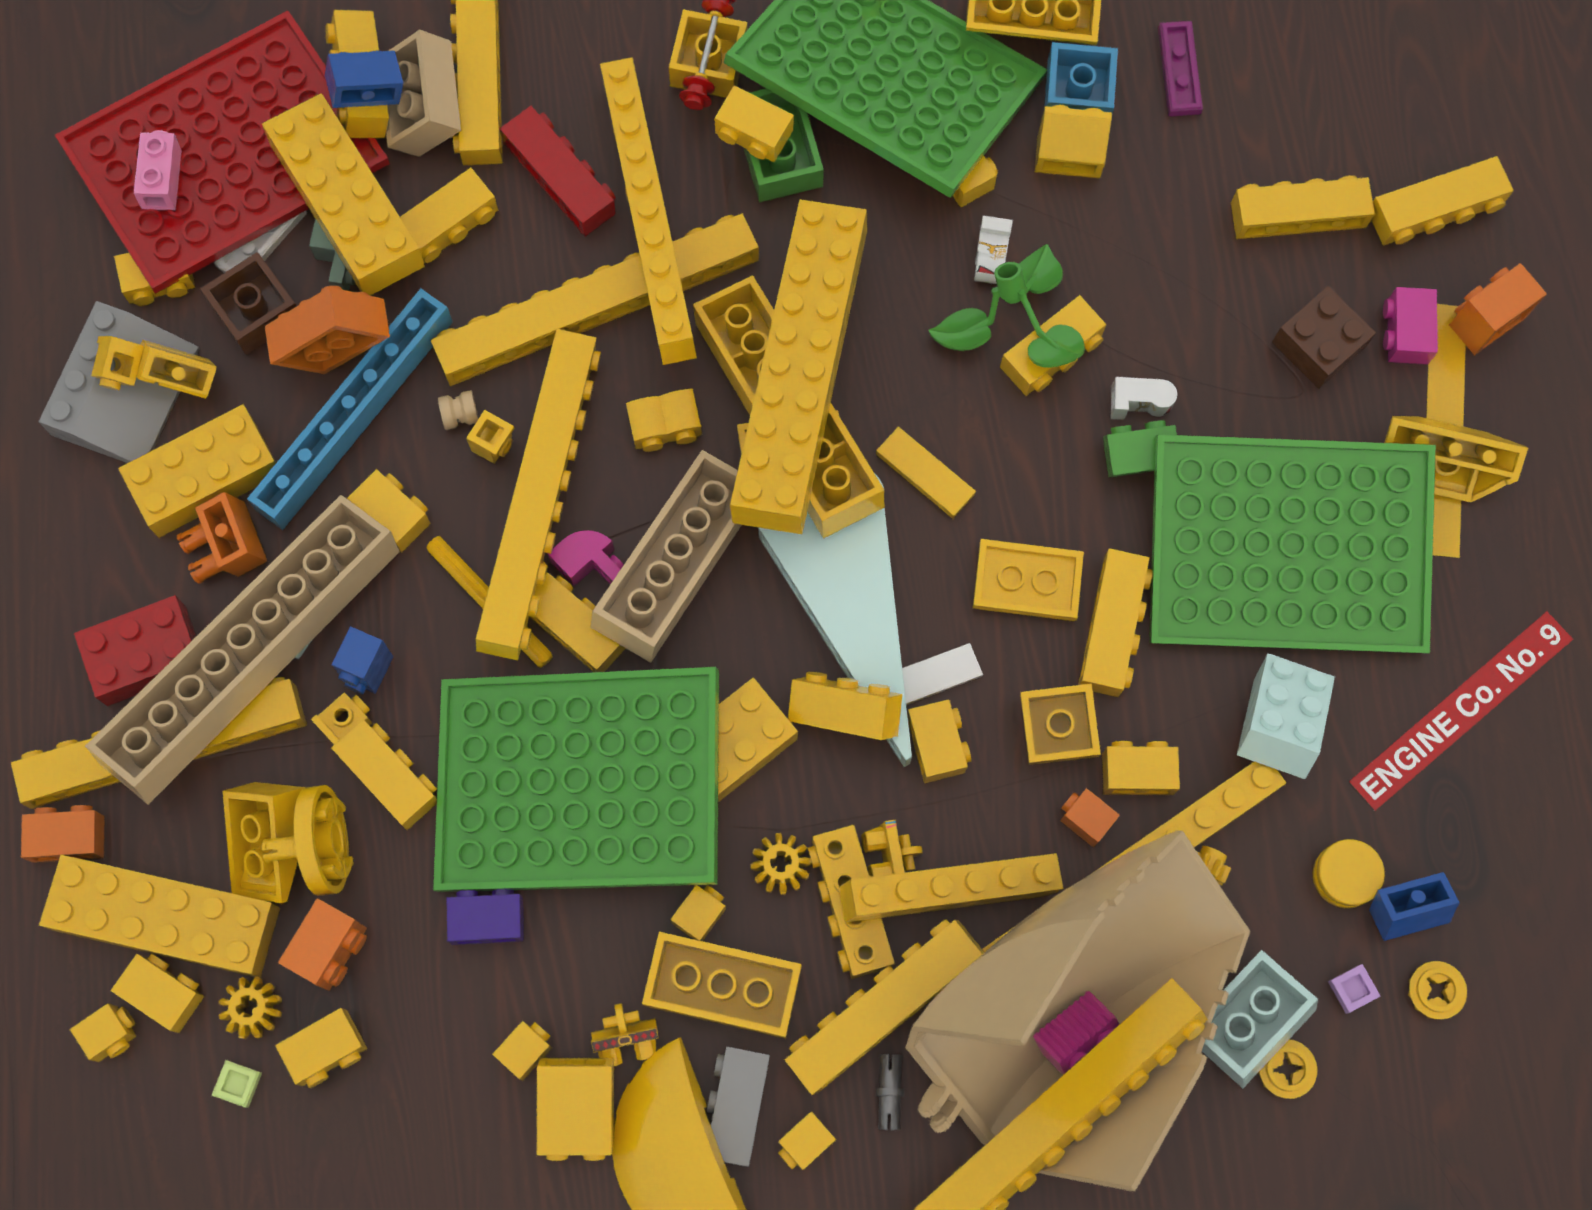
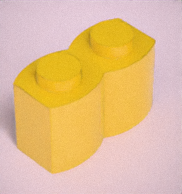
(664, 420)

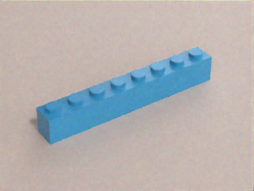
(350, 410)

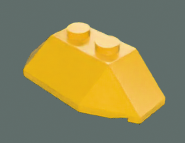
(1466, 459)

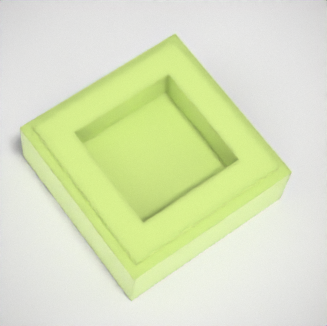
(236, 1084)

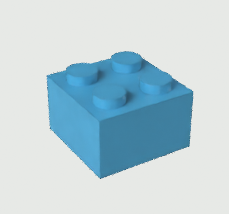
(1081, 76)

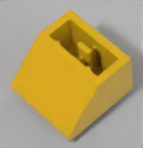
(1072, 141)

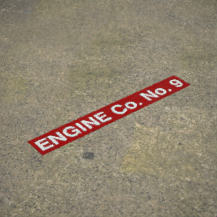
(1460, 711)

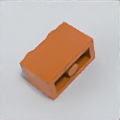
(56, 833)

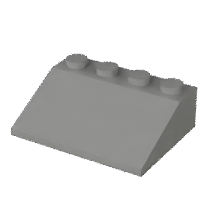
(104, 419)

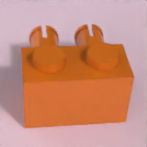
(230, 535)

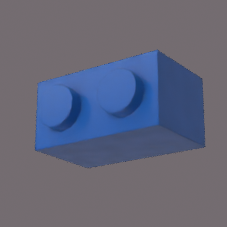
(363, 79)
(362, 661)
(1413, 906)

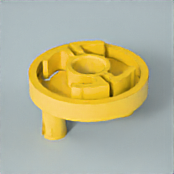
(318, 841)

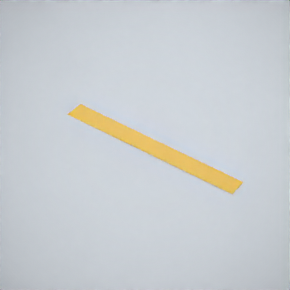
(1446, 405)

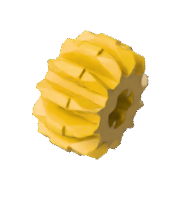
(770, 857)
(240, 1001)

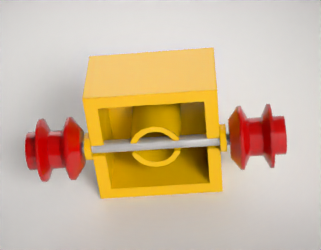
(700, 53)

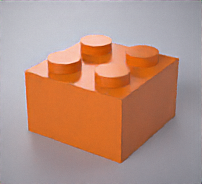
(1496, 308)
(324, 945)

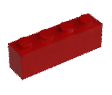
(558, 170)

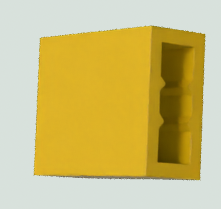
(575, 1108)

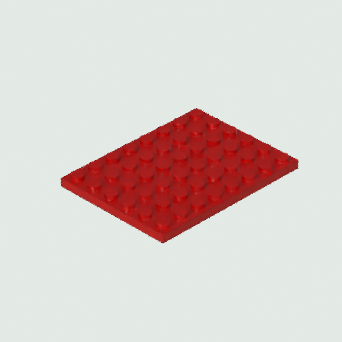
(228, 171)

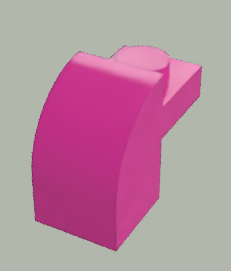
(584, 552)

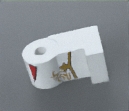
(991, 247)
(1141, 395)

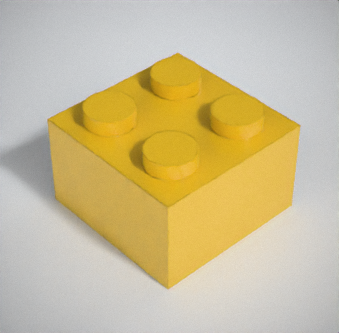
(1060, 724)

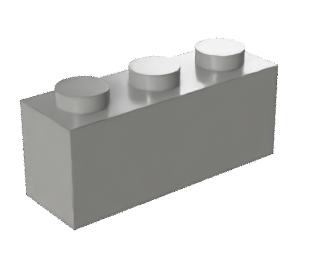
(737, 1102)

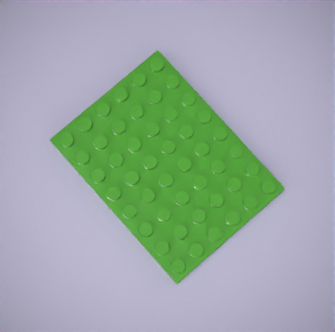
(891, 79)
(1292, 544)
(578, 781)

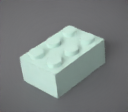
(1286, 716)
(1258, 1018)

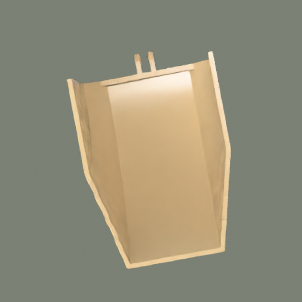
(1108, 934)

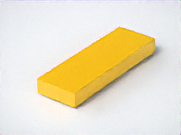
(925, 472)

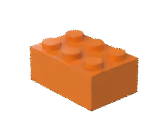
(327, 330)

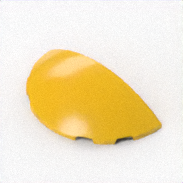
(665, 1141)

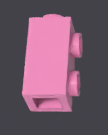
(157, 170)

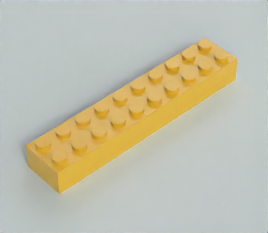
(799, 368)

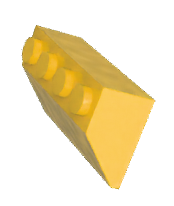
(1040, 19)

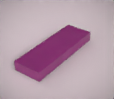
(1180, 68)

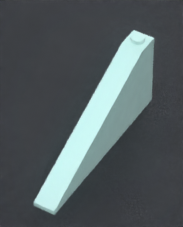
(850, 600)

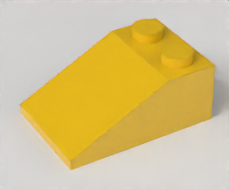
(256, 814)

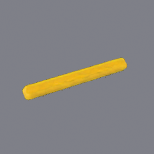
(478, 591)

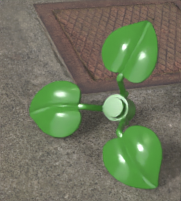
(1036, 274)

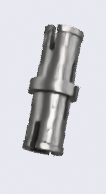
(890, 1092)

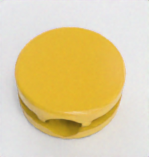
(1348, 873)

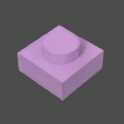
(1354, 988)

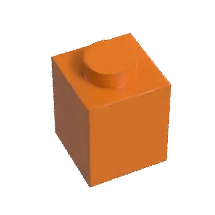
(1088, 816)

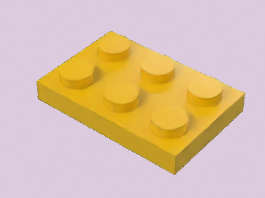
(1028, 580)

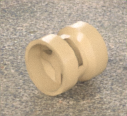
(458, 410)

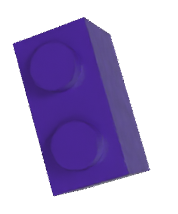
(485, 918)

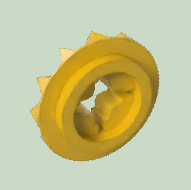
(1454, 991)
(1301, 1080)

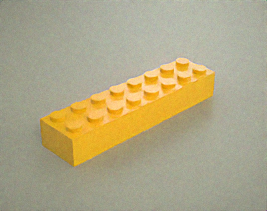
(737, 331)

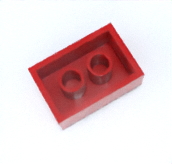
(133, 648)

